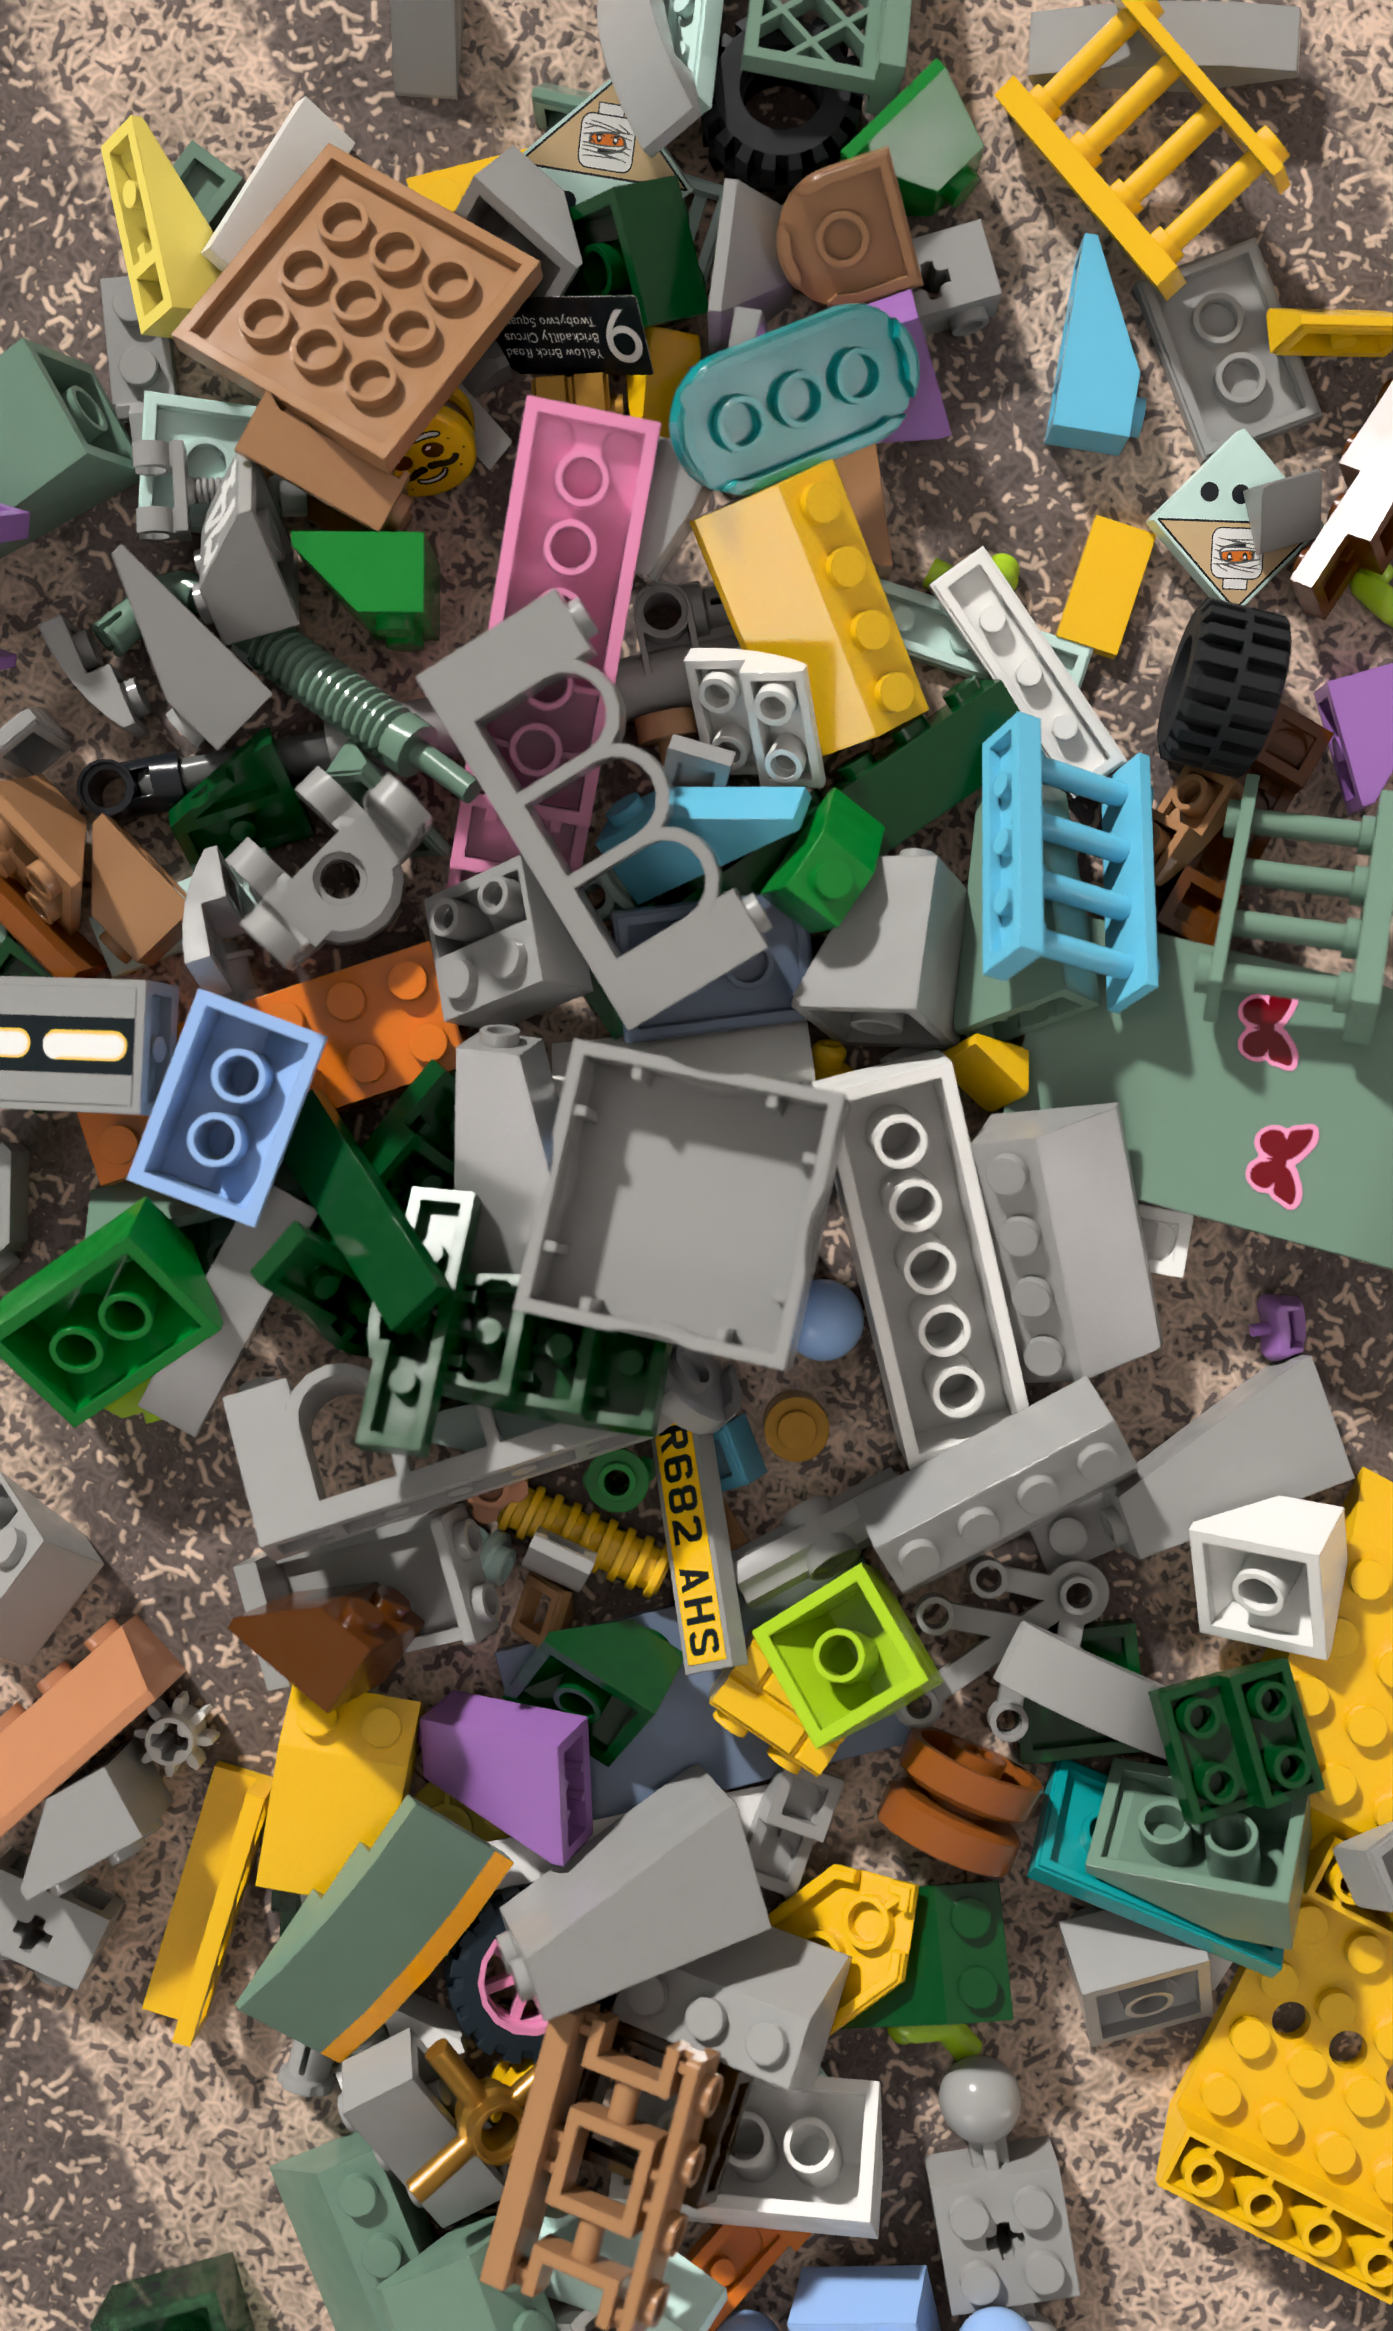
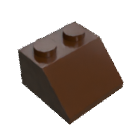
(332, 1638)

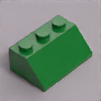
(108, 1313)

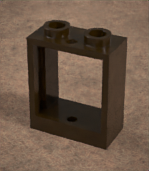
(716, 2134)

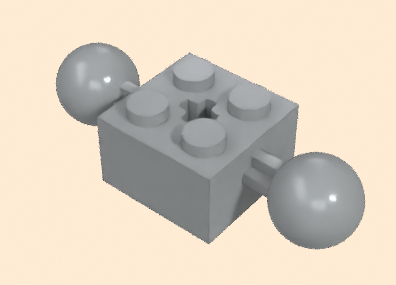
(994, 2184)

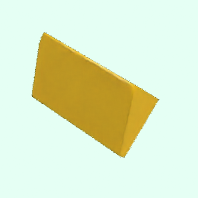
(1329, 332)

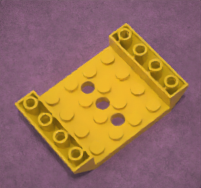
(1277, 2126)

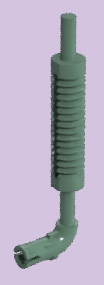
(324, 686)

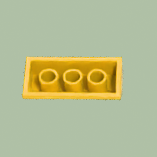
(808, 591)

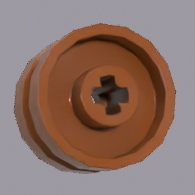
(959, 1801)

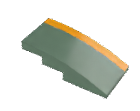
(374, 1931)

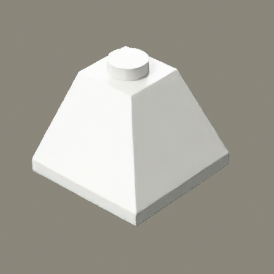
(1271, 1574)

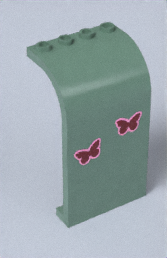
(1241, 1116)

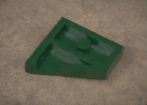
(242, 799)

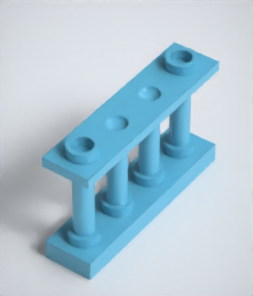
(1018, 879)

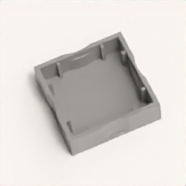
(683, 1204)

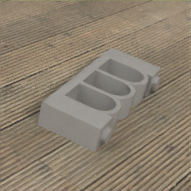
(505, 669)
(284, 1484)

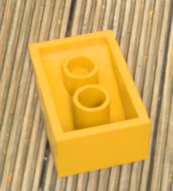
(334, 1786)

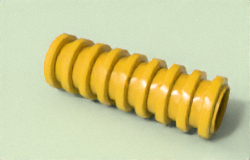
(618, 1551)

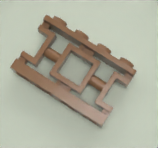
(552, 2151)

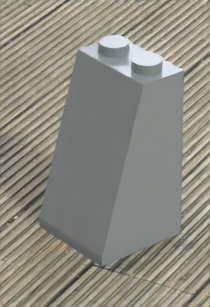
(636, 1900)

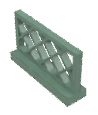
(879, 48)

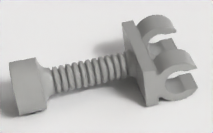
(166, 524)

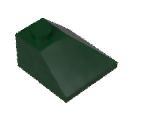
(601, 1672)

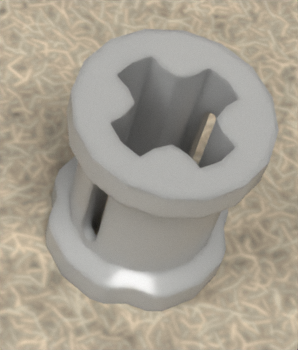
(306, 2072)

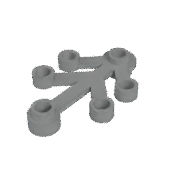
(1001, 1627)

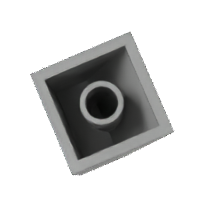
(892, 960)

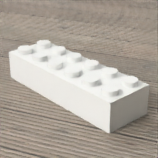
(924, 1255)

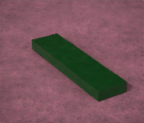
(362, 1216)

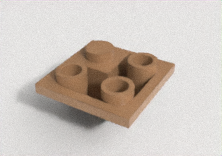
(43, 848)

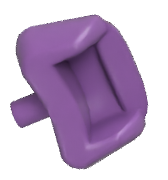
(1281, 1326)

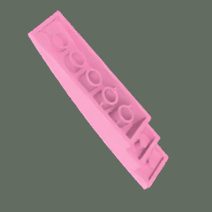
(576, 530)

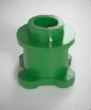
(613, 1499)

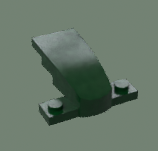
(406, 1150)
(497, 1356)

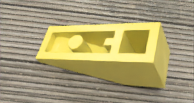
(157, 229)

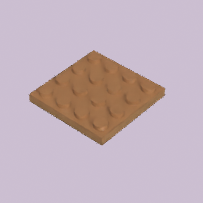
(359, 307)

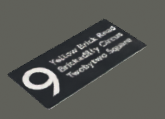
(577, 336)

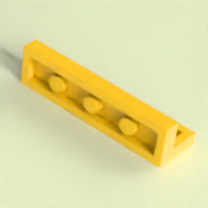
(209, 1898)

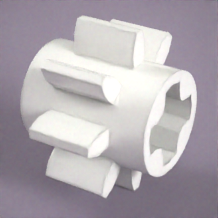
(191, 1725)

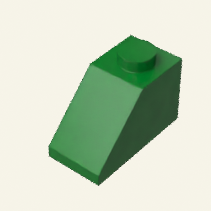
(827, 864)

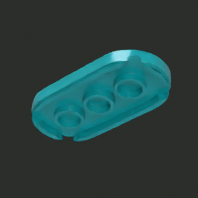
(794, 398)

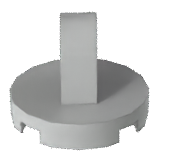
(698, 1392)

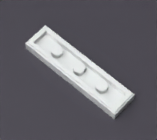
(1019, 655)

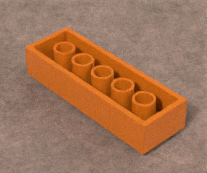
(380, 1031)

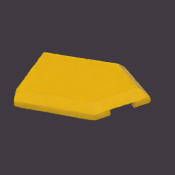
(860, 1917)

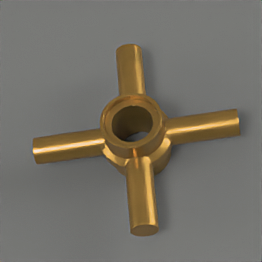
(475, 2104)

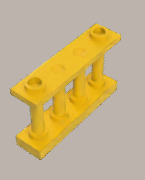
(1080, 155)

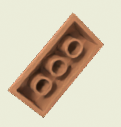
(79, 1713)

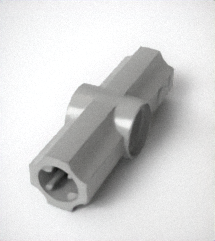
(812, 1543)

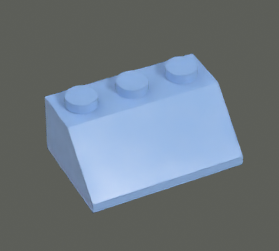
(227, 1108)

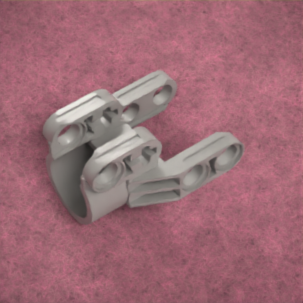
(375, 841)

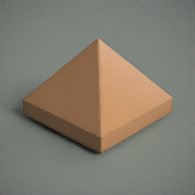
(558, 1613)

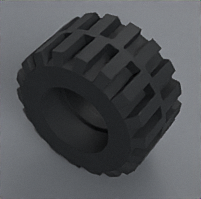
(769, 156)
(1224, 687)

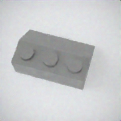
(755, 2002)

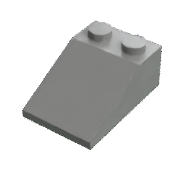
(197, 673)

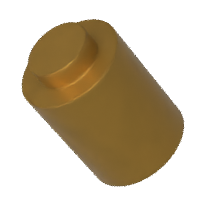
(795, 1426)

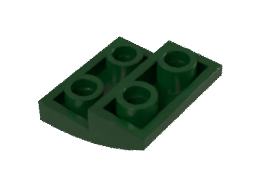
(1236, 1740)

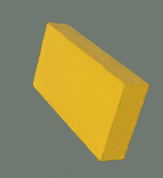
(1105, 585)

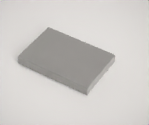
(1219, 351)

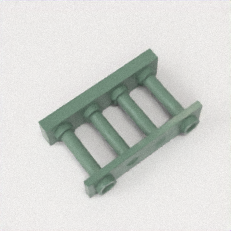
(1359, 939)

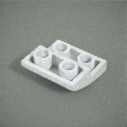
(758, 710)

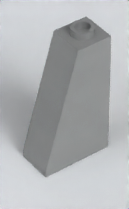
(503, 1139)
(1249, 1446)

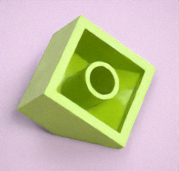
(847, 1656)

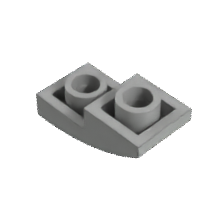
(105, 687)

